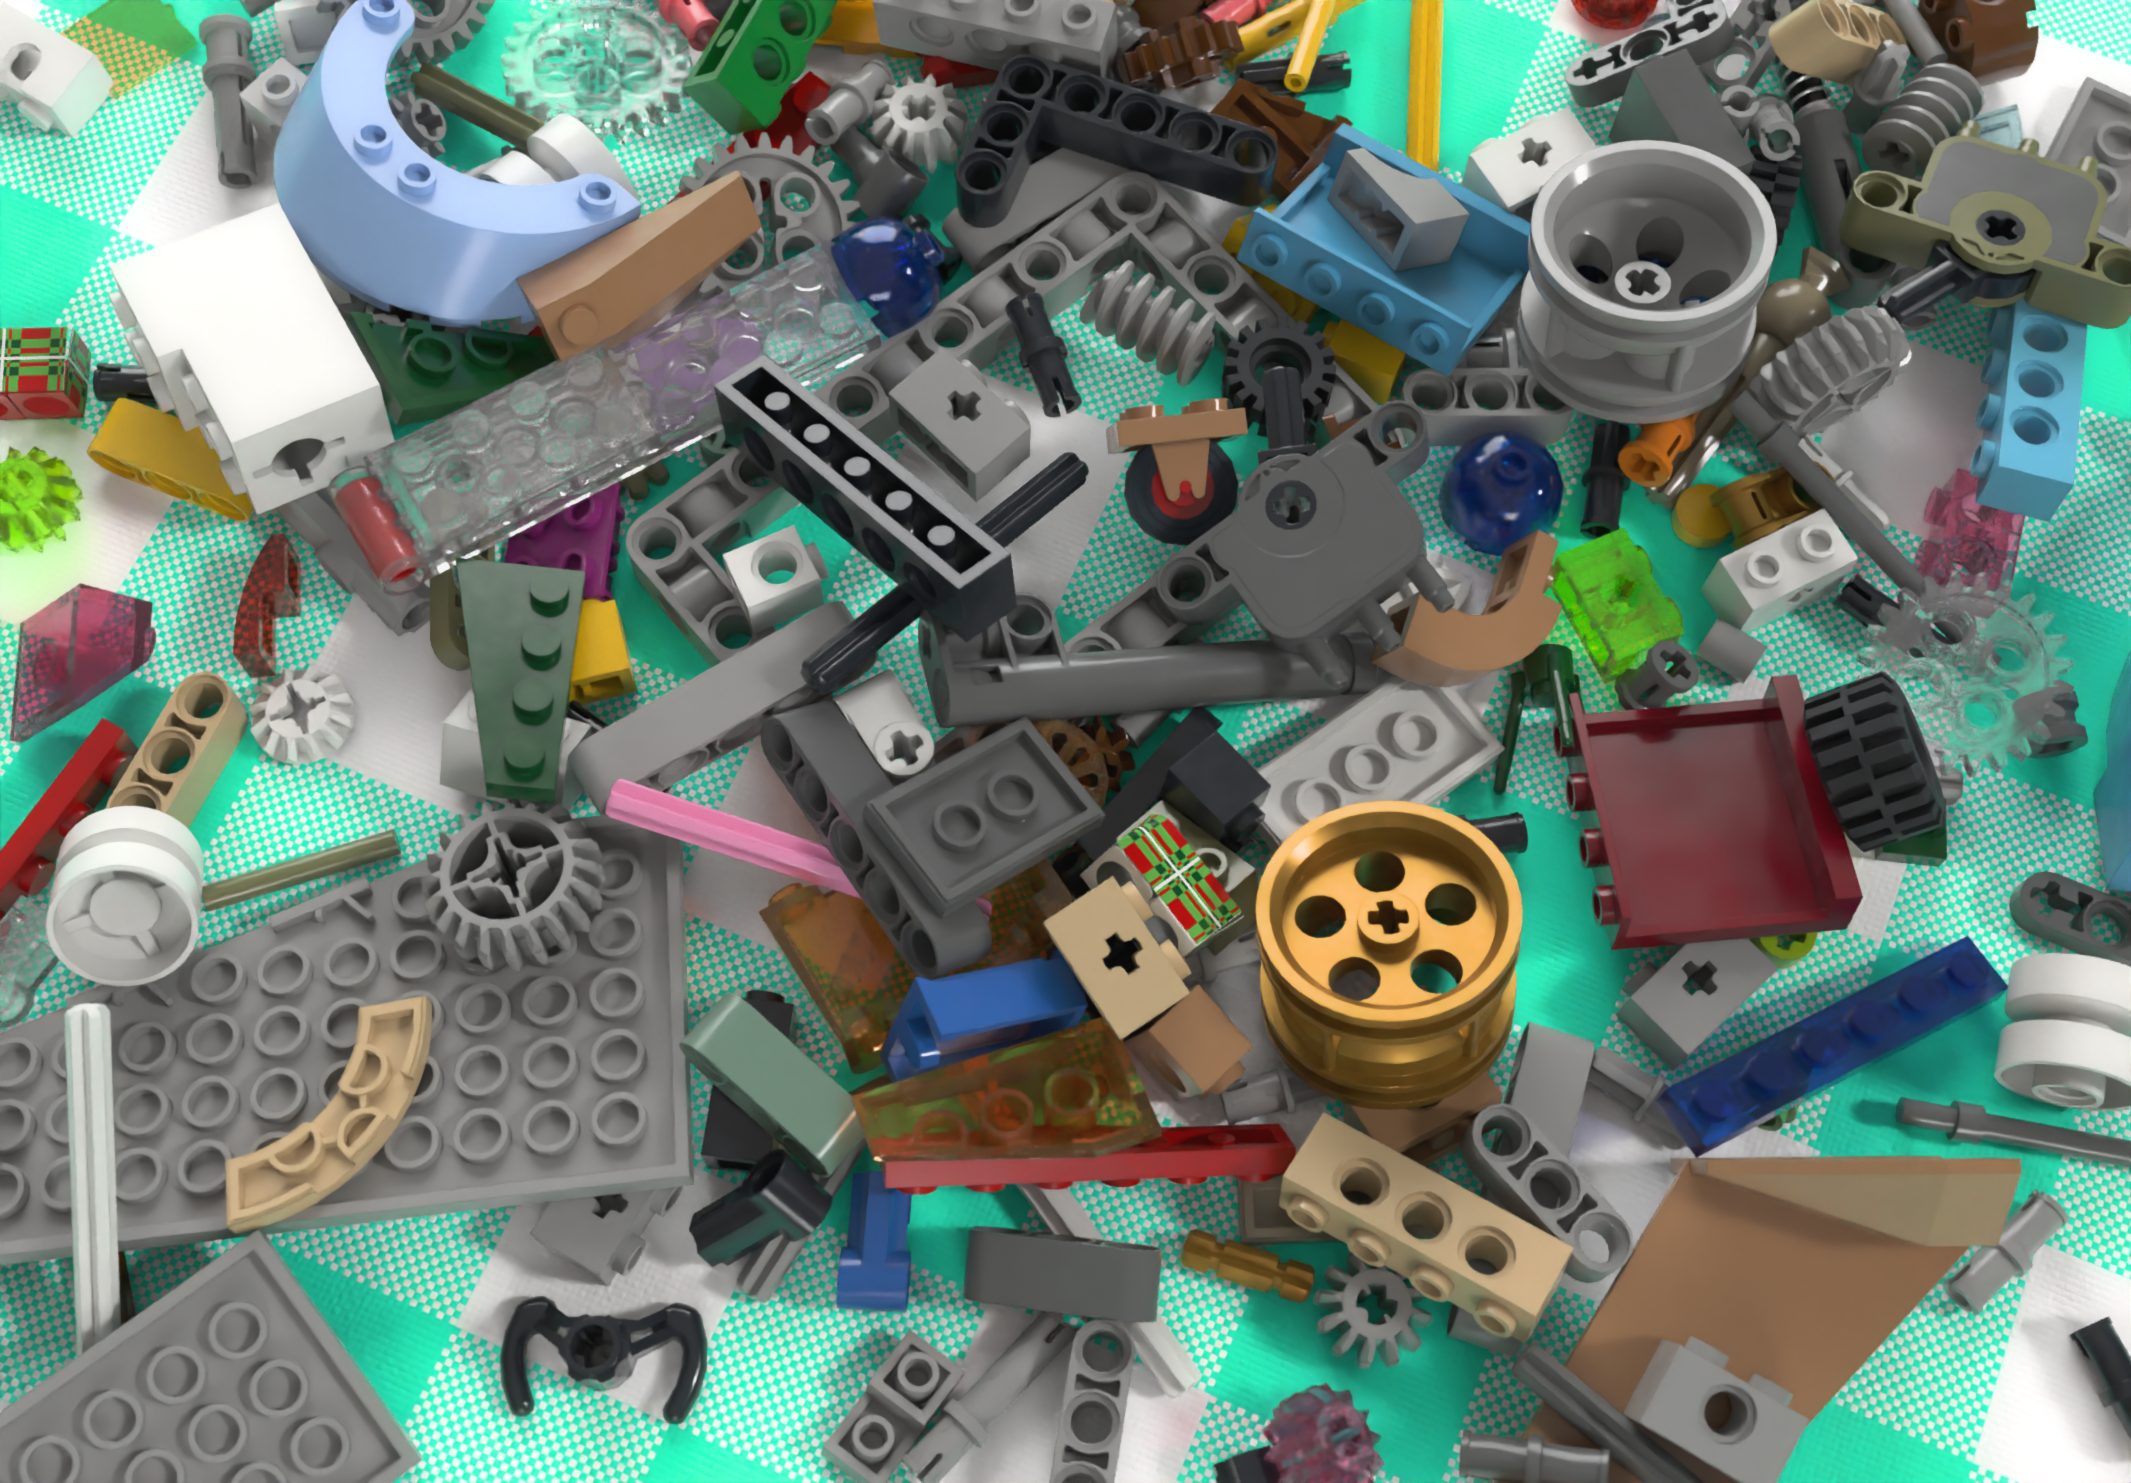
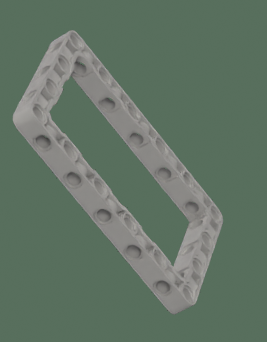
(1073, 250)

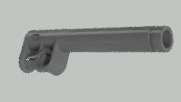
(1024, 671)

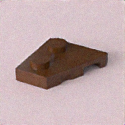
(1298, 133)

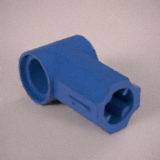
(876, 1262)

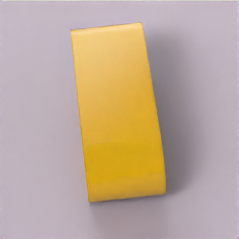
(162, 456)

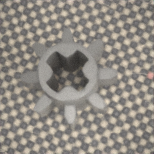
(421, 122)

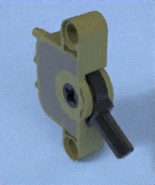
(1993, 231)

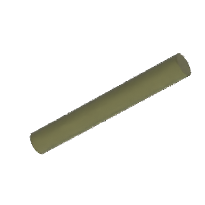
(300, 870)

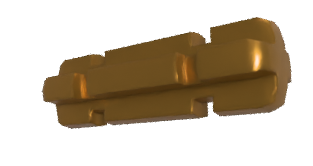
(1247, 1266)

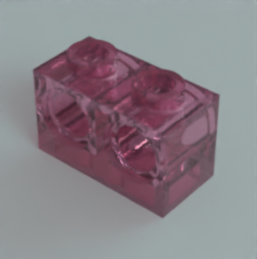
(1956, 538)

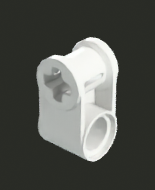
(888, 726)

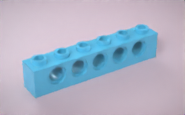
(2029, 410)

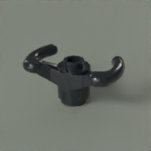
(587, 1333)

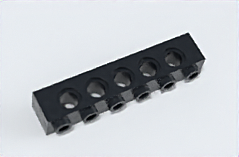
(867, 498)

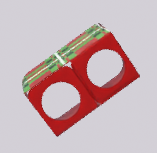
(37, 376)

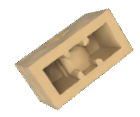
(1120, 997)

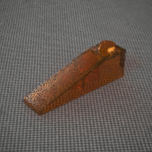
(1031, 1100)

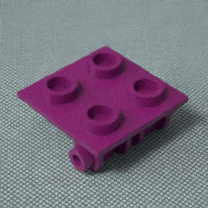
(576, 539)

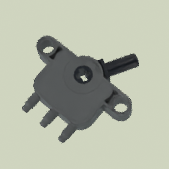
(1344, 555)

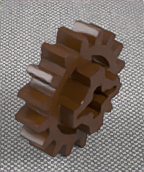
(1180, 54)

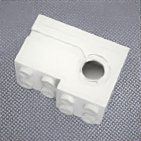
(252, 356)

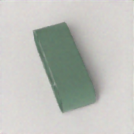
(774, 1084)

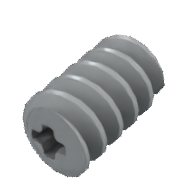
(1920, 118)
(1150, 323)

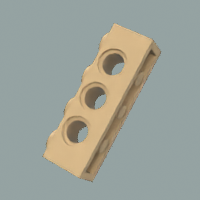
(1405, 1194)

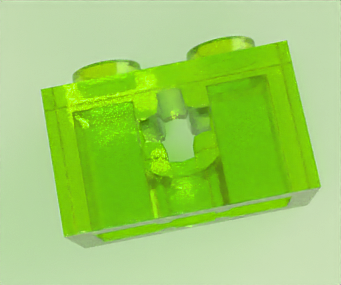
(1614, 602)

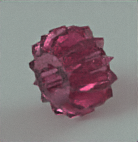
(1322, 1439)

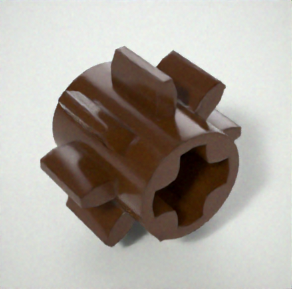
(1111, 747)

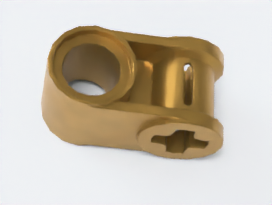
(1763, 504)

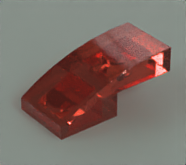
(268, 594)

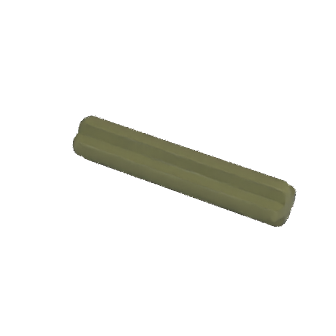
(475, 105)

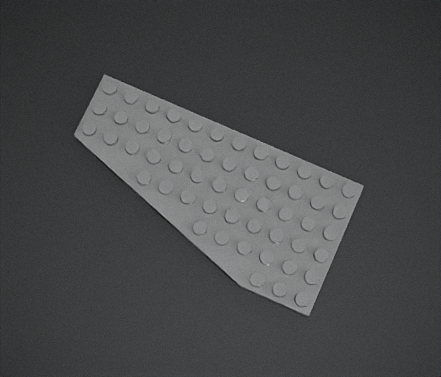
(528, 1089)

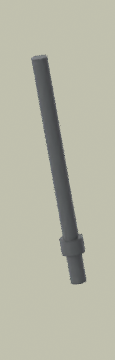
(1780, 444)
(1971, 1124)

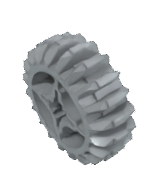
(1832, 370)
(476, 881)

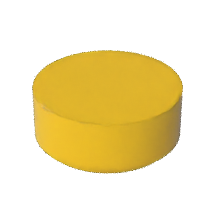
(1697, 520)

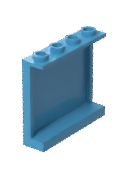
(1422, 311)

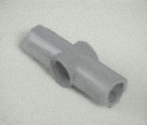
(335, 549)

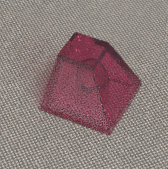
(76, 653)

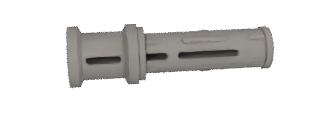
(227, 75)

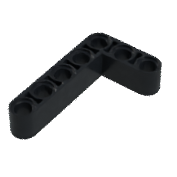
(1106, 135)

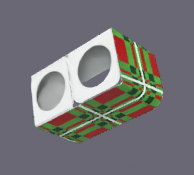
(1172, 880)

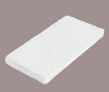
(1387, 746)

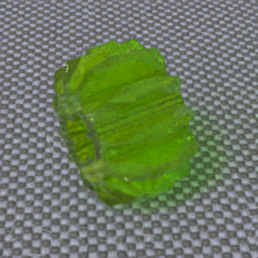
(36, 499)

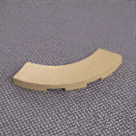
(353, 1127)

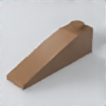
(640, 270)

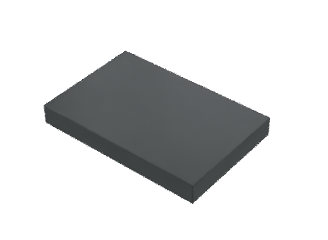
(983, 816)

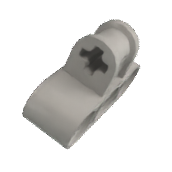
(1487, 377)

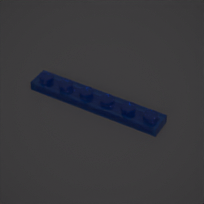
(1830, 1046)

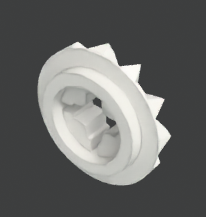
(327, 723)

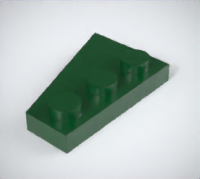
(438, 372)

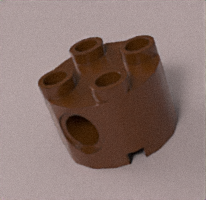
(1983, 36)

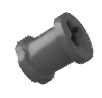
(1654, 678)

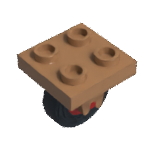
(1180, 474)

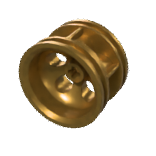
(1387, 878)

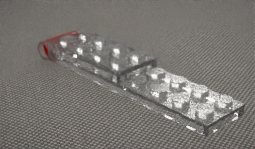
(588, 422)

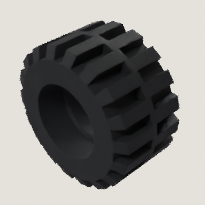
(1873, 762)

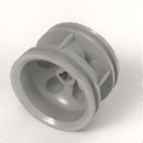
(1628, 343)

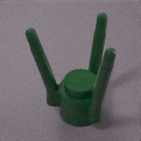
(1548, 680)

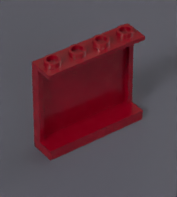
(1707, 822)

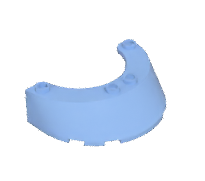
(398, 221)

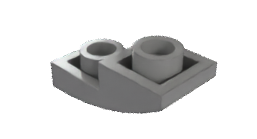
(893, 1411)

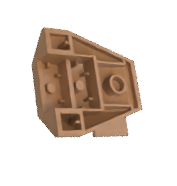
(1784, 1272)

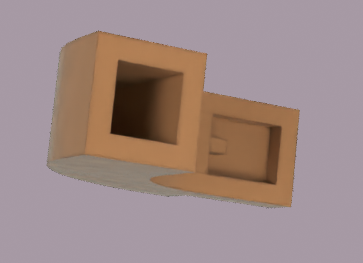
(1465, 647)

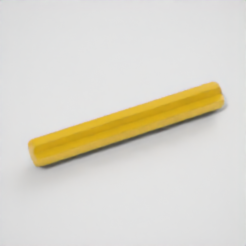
(1425, 82)

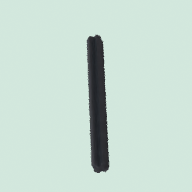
(899, 609)

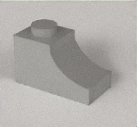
(1399, 215)

